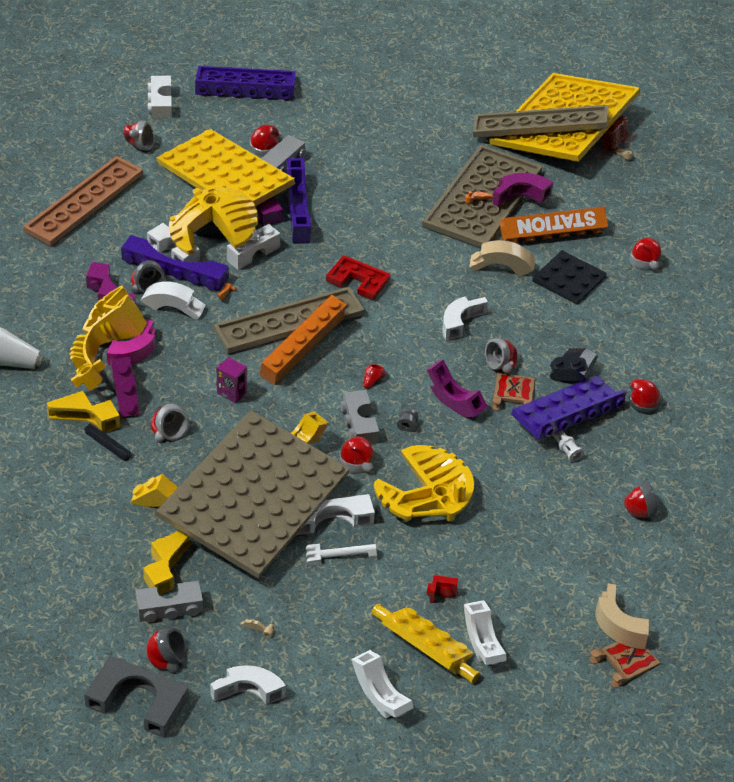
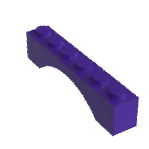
(298, 201)
(208, 273)

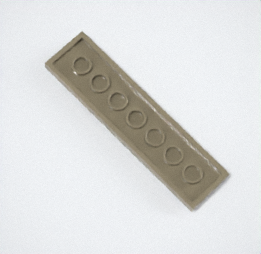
(541, 121)
(279, 321)

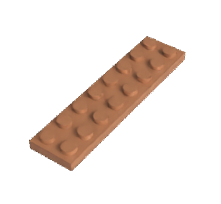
(83, 201)

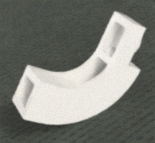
(377, 686)

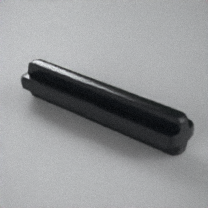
(108, 442)

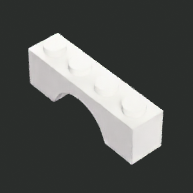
(355, 509)

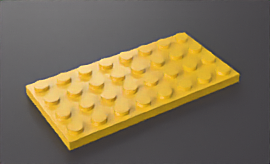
(218, 162)

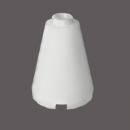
(16, 352)

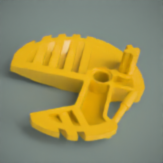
(226, 207)
(444, 480)

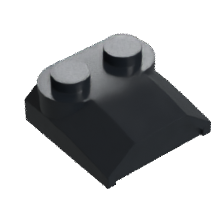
(573, 365)

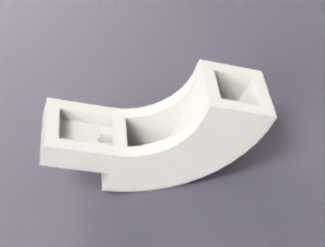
(173, 295)
(458, 312)
(482, 634)
(252, 680)

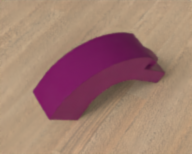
(522, 184)
(451, 394)

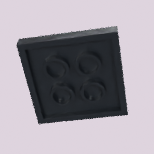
(569, 277)

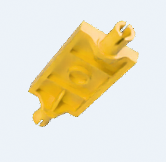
(429, 640)

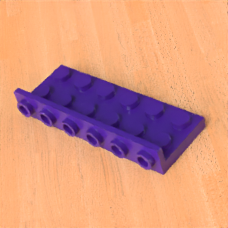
(245, 82)
(568, 407)

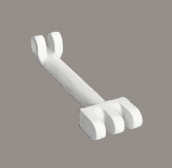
(315, 553)

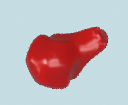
(372, 374)

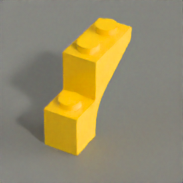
(78, 408)
(310, 428)
(153, 492)
(166, 554)

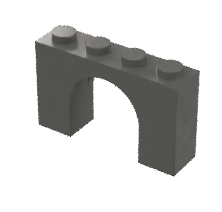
(120, 675)

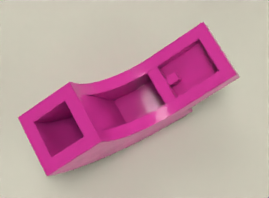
(137, 348)

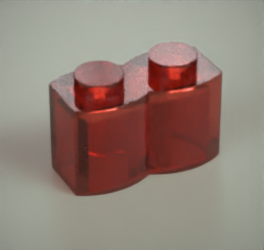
(615, 134)

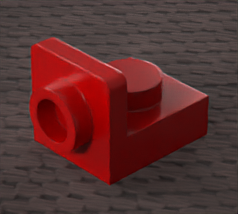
(442, 585)

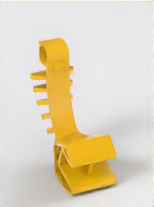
(111, 319)

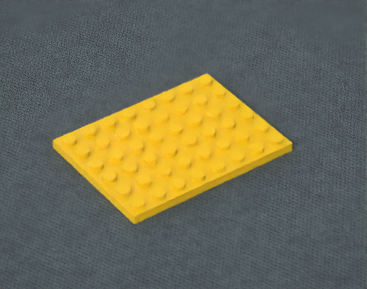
(567, 92)

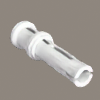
(568, 445)

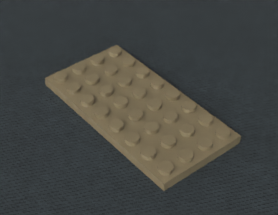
(477, 220)

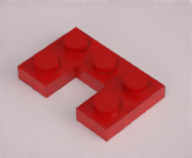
(372, 278)

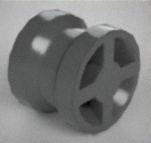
(407, 420)

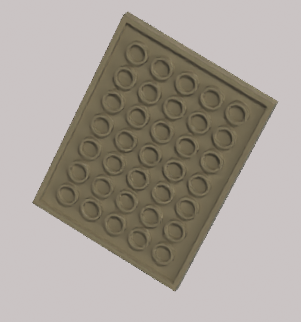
(253, 493)

